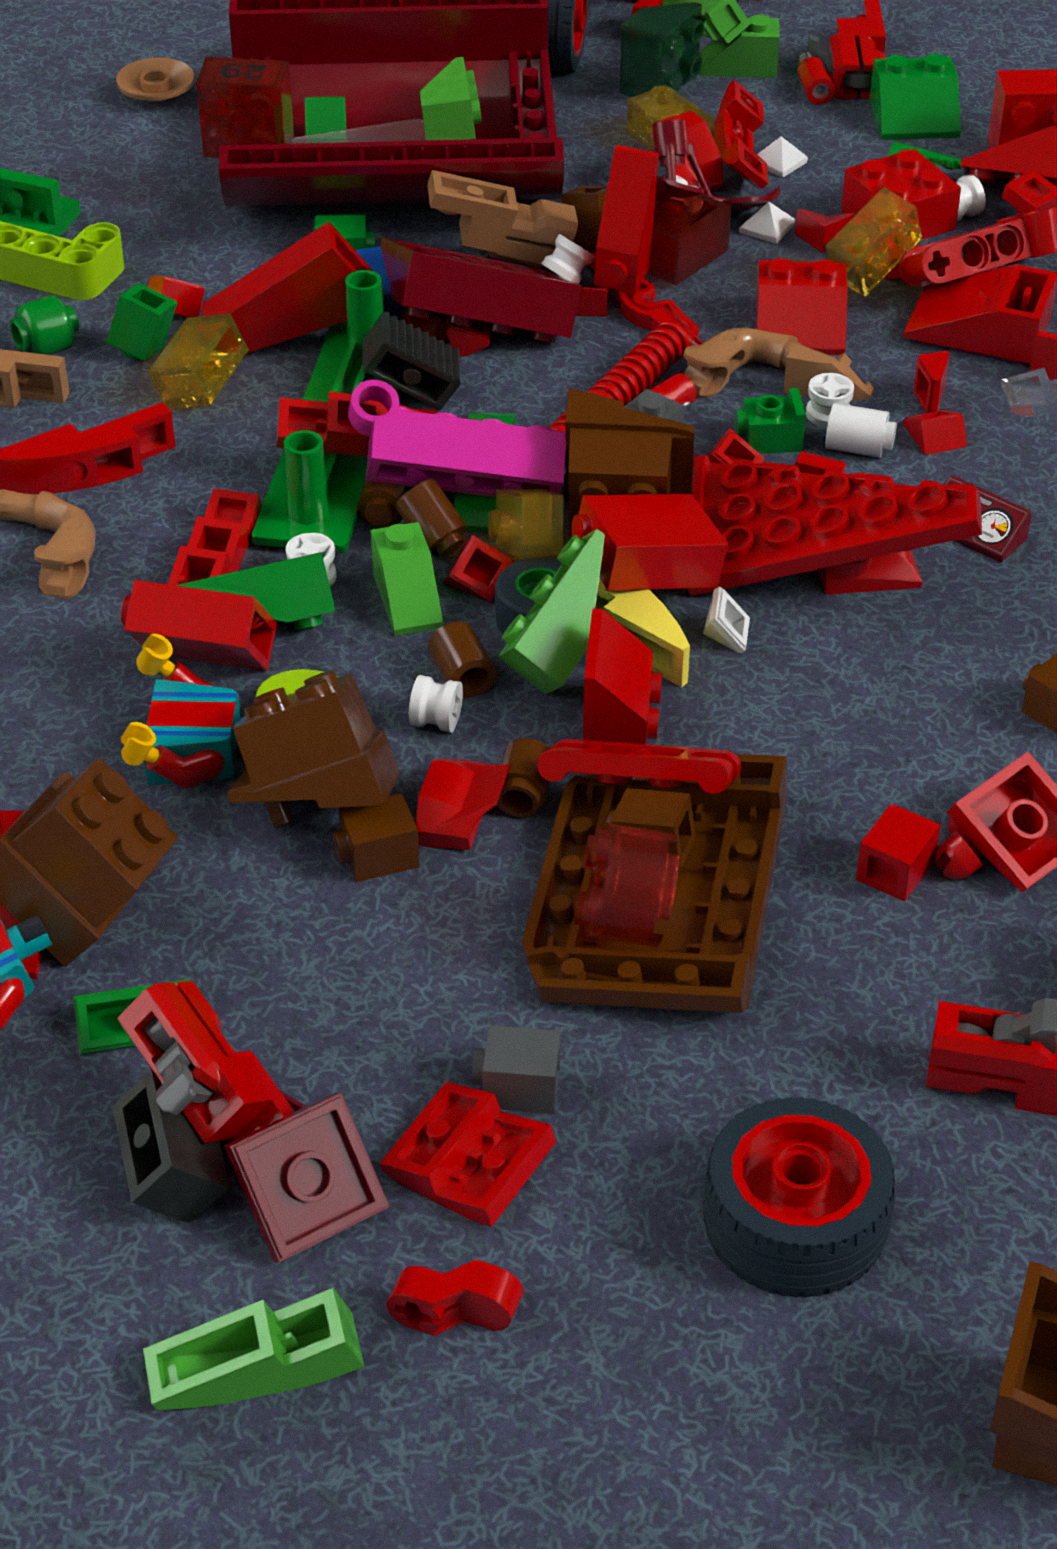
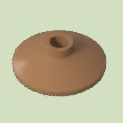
(155, 79)

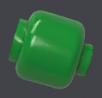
(44, 326)

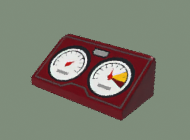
(1003, 524)

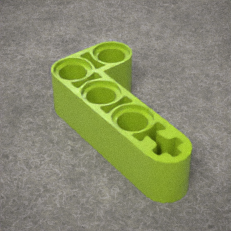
(61, 265)

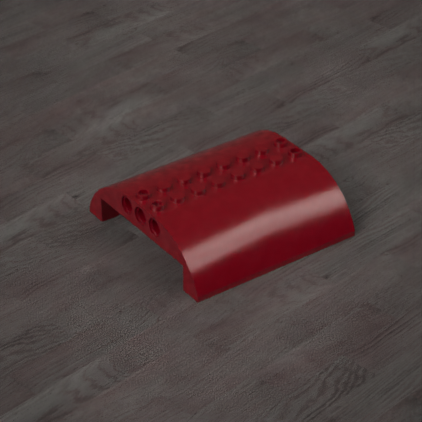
(380, 61)

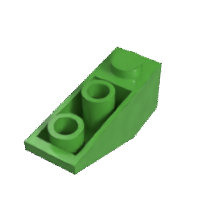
(451, 104)
(557, 628)

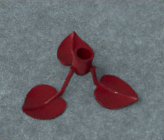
(672, 146)

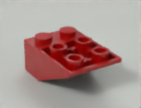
(1017, 158)
(987, 312)

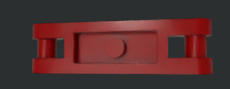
(661, 764)

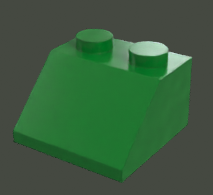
(915, 97)

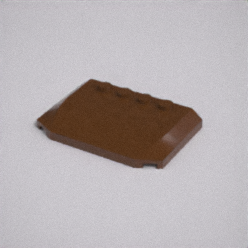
(716, 910)

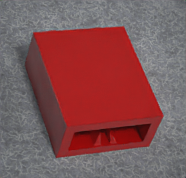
(653, 541)
(201, 623)

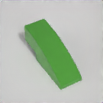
(254, 1353)

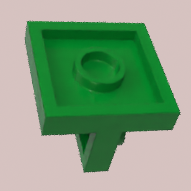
(35, 203)

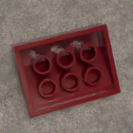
(480, 289)

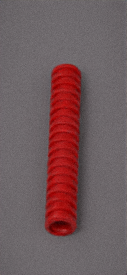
(639, 367)

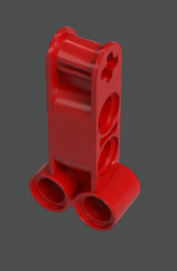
(1017, 236)

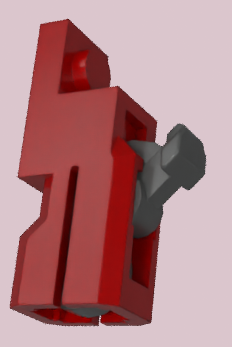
(852, 51)
(997, 1051)
(199, 1072)

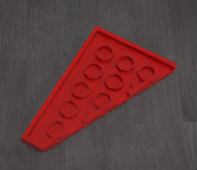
(807, 522)

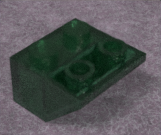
(660, 48)

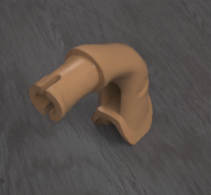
(727, 351)
(69, 550)

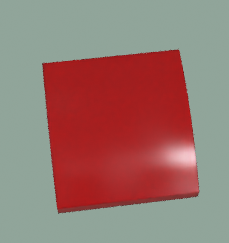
(468, 1153)

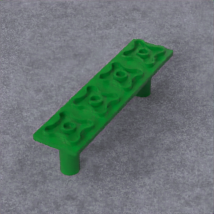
(319, 488)

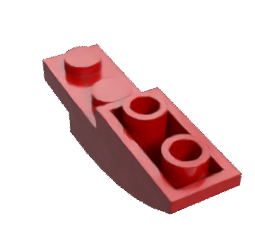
(328, 420)
(80, 460)

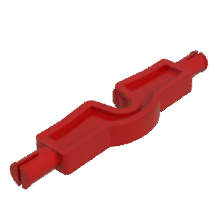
(645, 313)

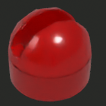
(956, 858)

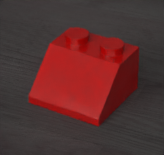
(804, 302)
(619, 685)

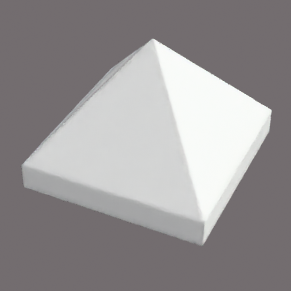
(782, 157)
(767, 223)
(727, 622)

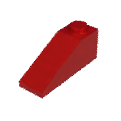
(627, 220)

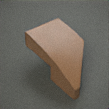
(804, 365)

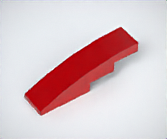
(218, 537)

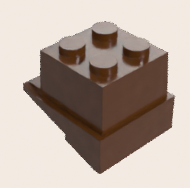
(623, 451)
(313, 748)
(80, 856)
(1028, 1389)

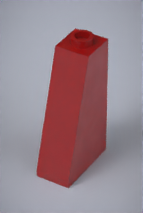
(292, 291)

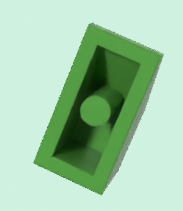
(747, 55)
(406, 578)

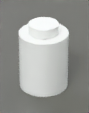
(859, 430)

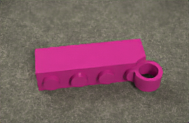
(454, 451)

